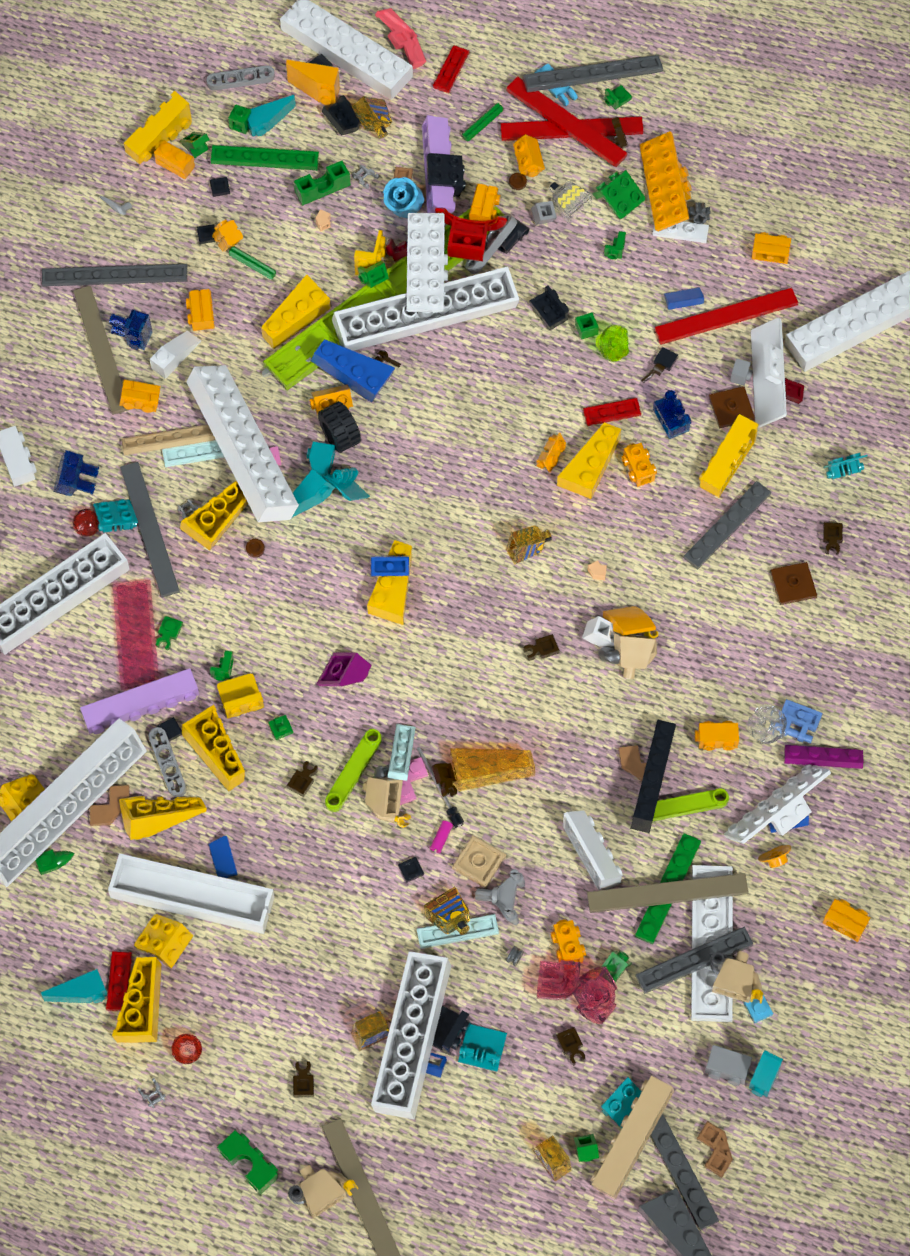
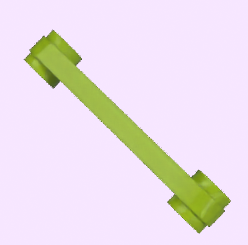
(353, 770)
(690, 804)

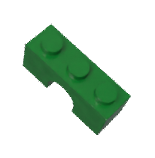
(335, 179)
(236, 1148)

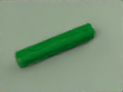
(482, 122)
(252, 262)

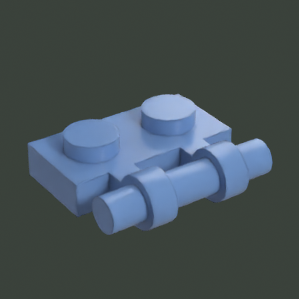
(802, 717)

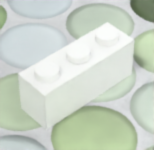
(16, 456)

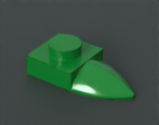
(52, 860)

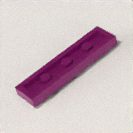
(823, 756)

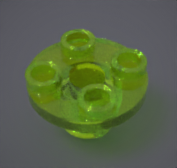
(613, 343)

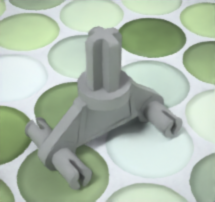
(504, 895)

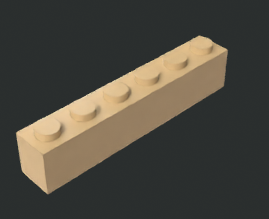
(633, 1137)

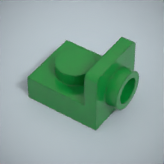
(617, 97)
(239, 119)
(616, 251)
(373, 275)
(225, 667)
(617, 964)

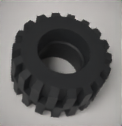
(339, 426)

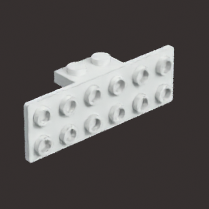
(426, 262)
(768, 372)
(783, 808)

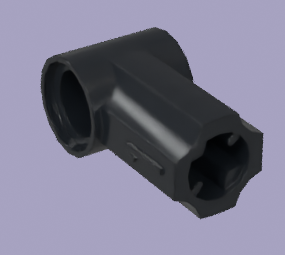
(515, 236)

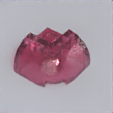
(557, 980)
(596, 995)

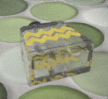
(570, 199)

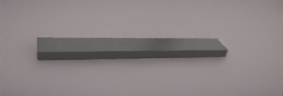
(592, 73)
(114, 275)
(150, 529)

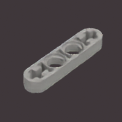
(240, 76)
(493, 242)
(168, 762)

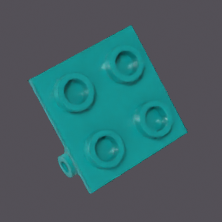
(851, 465)
(345, 483)
(114, 514)
(482, 1048)
(620, 1101)

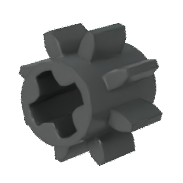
(699, 213)

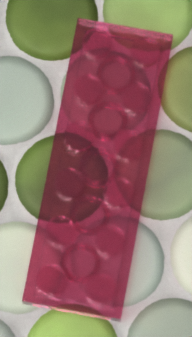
(135, 633)

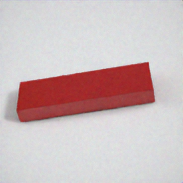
(451, 69)
(612, 411)
(118, 979)

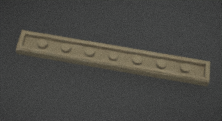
(100, 347)
(667, 893)
(364, 1196)

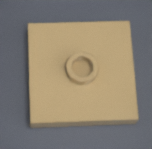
(479, 861)

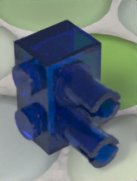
(135, 328)
(672, 415)
(68, 474)

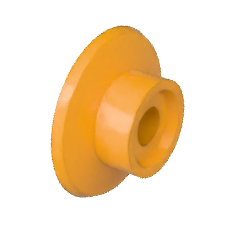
(776, 856)

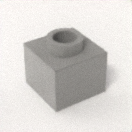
(546, 209)
(741, 372)

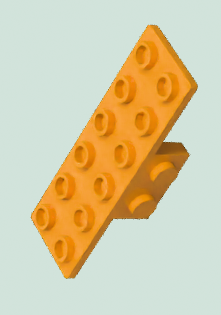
(665, 181)

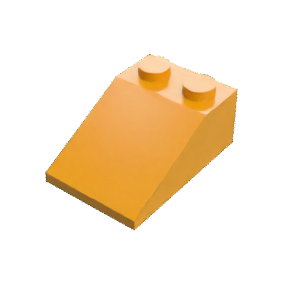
(315, 80)

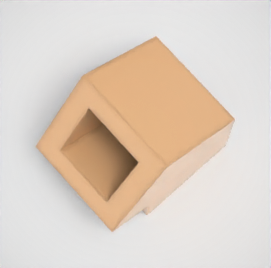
(323, 220)
(597, 570)

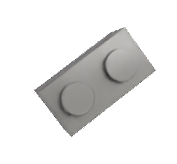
(728, 1065)

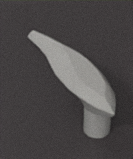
(121, 209)

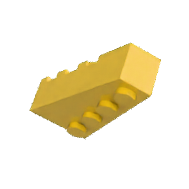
(729, 456)
(589, 464)

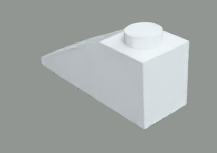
(173, 353)
(599, 632)

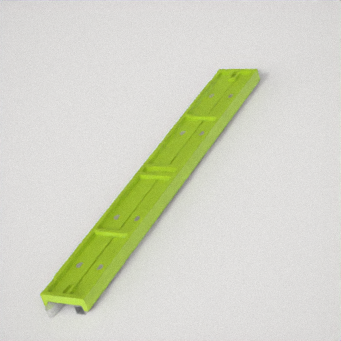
(293, 360)

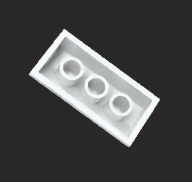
(591, 850)

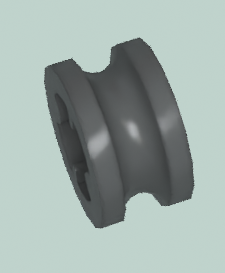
(515, 956)

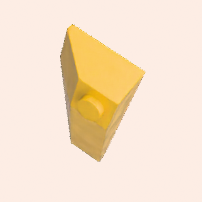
(148, 817)

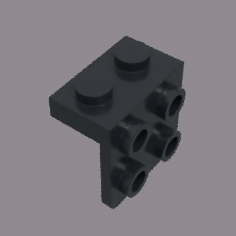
(446, 171)
(450, 1029)

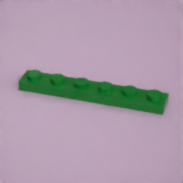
(264, 157)
(675, 871)

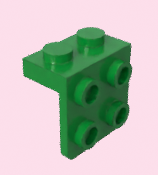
(620, 193)

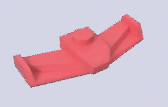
(402, 37)

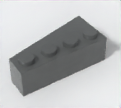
(674, 1224)

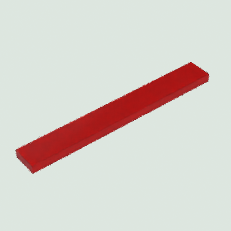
(567, 122)
(548, 130)
(726, 316)

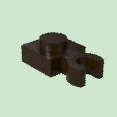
(620, 138)
(832, 535)
(543, 646)
(445, 776)
(302, 781)
(570, 1043)
(303, 1083)

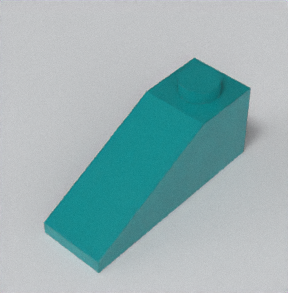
(268, 115)
(321, 457)
(312, 491)
(81, 989)
(765, 1074)

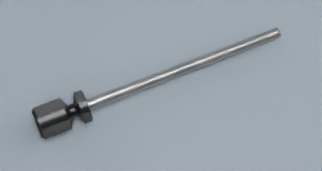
(456, 818)

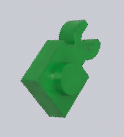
(168, 630)

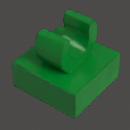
(280, 727)

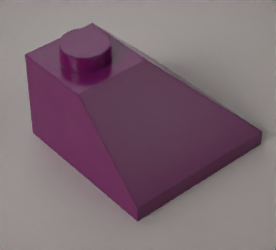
(344, 669)

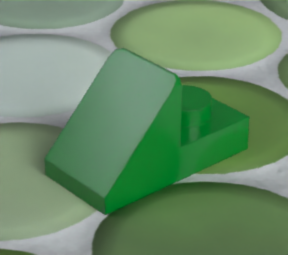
(195, 143)

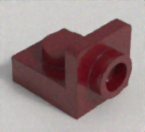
(397, 252)
(794, 391)

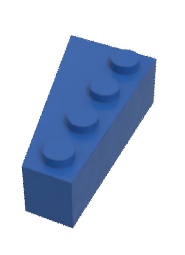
(353, 369)

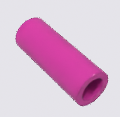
(441, 836)

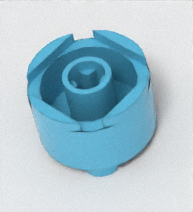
(400, 187)

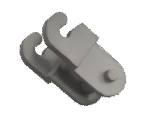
(367, 172)
(189, 503)
(152, 1103)

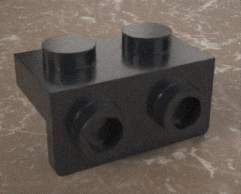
(342, 116)
(550, 308)

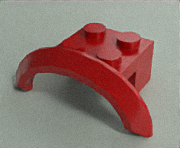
(467, 236)

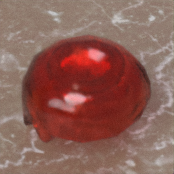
(85, 522)
(186, 1043)

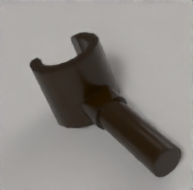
(384, 357)
(658, 369)

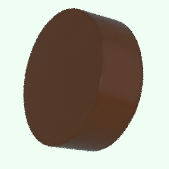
(517, 181)
(255, 548)

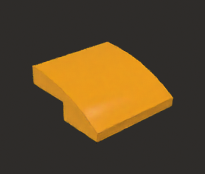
(629, 620)

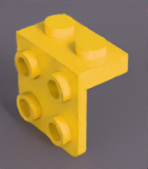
(368, 259)
(240, 695)
(19, 794)
(164, 939)

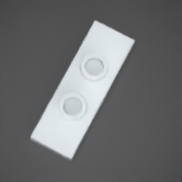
(685, 231)

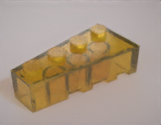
(490, 766)

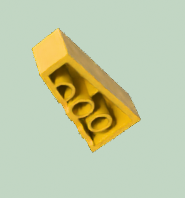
(165, 125)
(295, 312)
(215, 517)
(390, 592)
(214, 747)
(140, 1008)

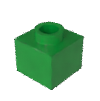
(589, 321)
(586, 1148)

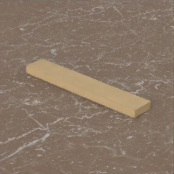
(167, 439)

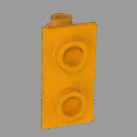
(554, 446)

